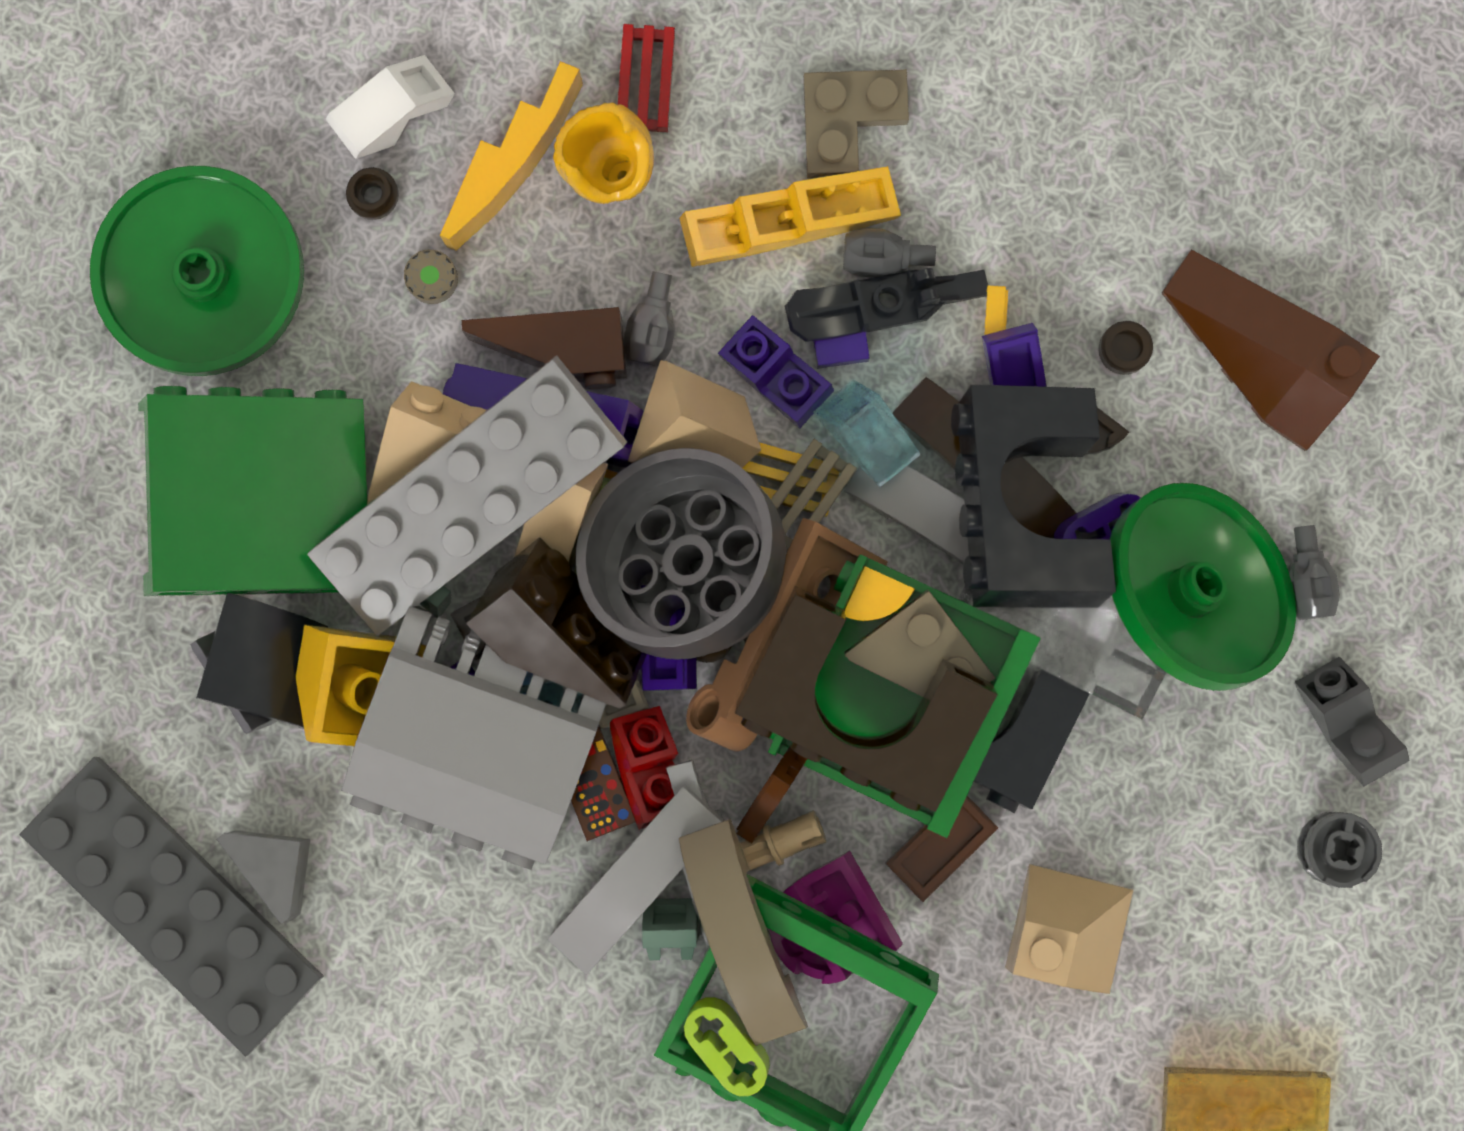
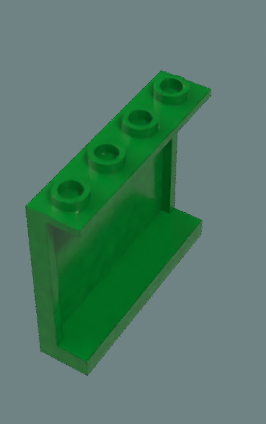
(247, 488)
(876, 706)

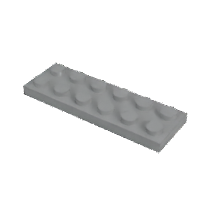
(467, 496)

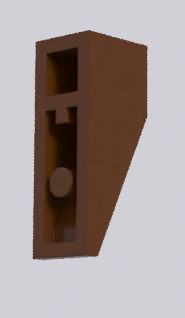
(584, 340)

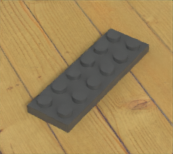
(171, 905)

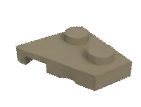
(914, 644)

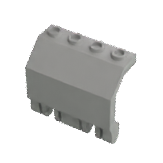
(469, 747)

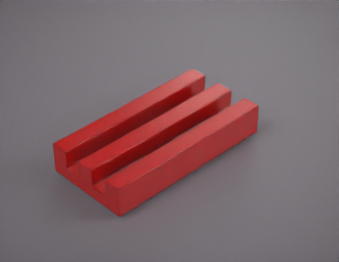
(648, 36)

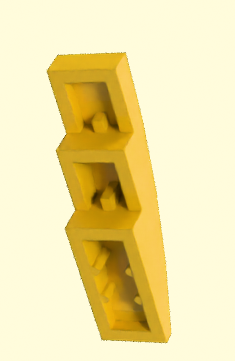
(501, 171)
(790, 216)

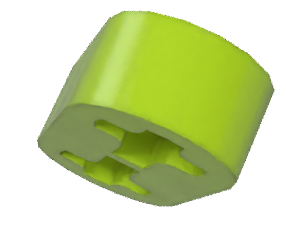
(718, 1054)

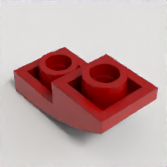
(642, 754)

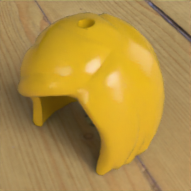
(595, 143)

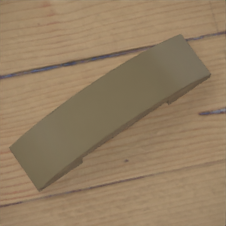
(738, 934)

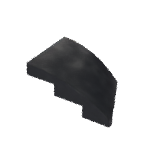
(255, 660)

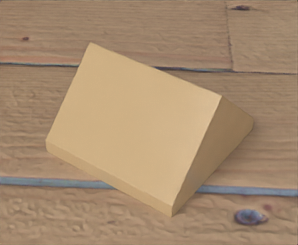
(694, 414)

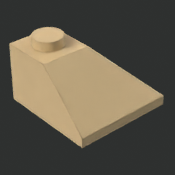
(1068, 930)

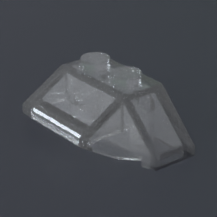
(1088, 652)

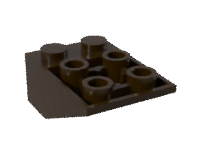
(544, 626)

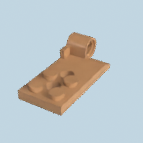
(810, 558)

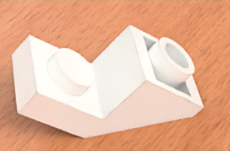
(382, 106)

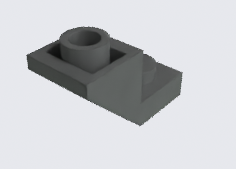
(1349, 721)

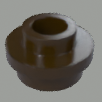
(370, 178)

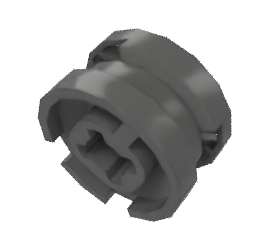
(1340, 849)

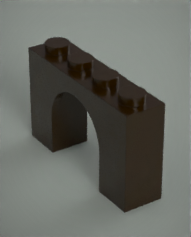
(910, 761)

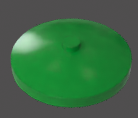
(196, 271)
(1202, 587)

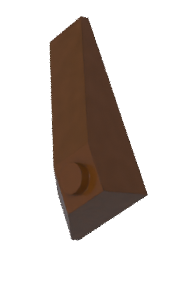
(1277, 354)

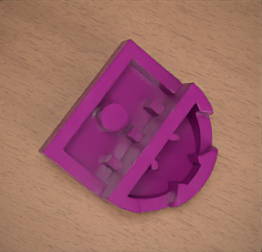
(846, 896)

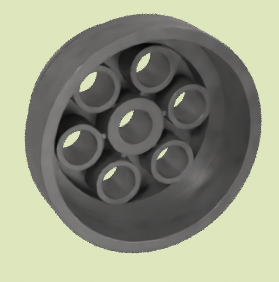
(621, 547)

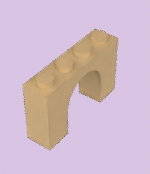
(427, 419)

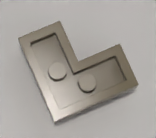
(842, 102)

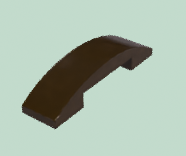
(1024, 490)

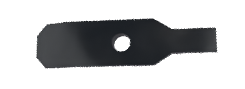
(856, 306)

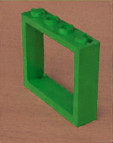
(851, 950)

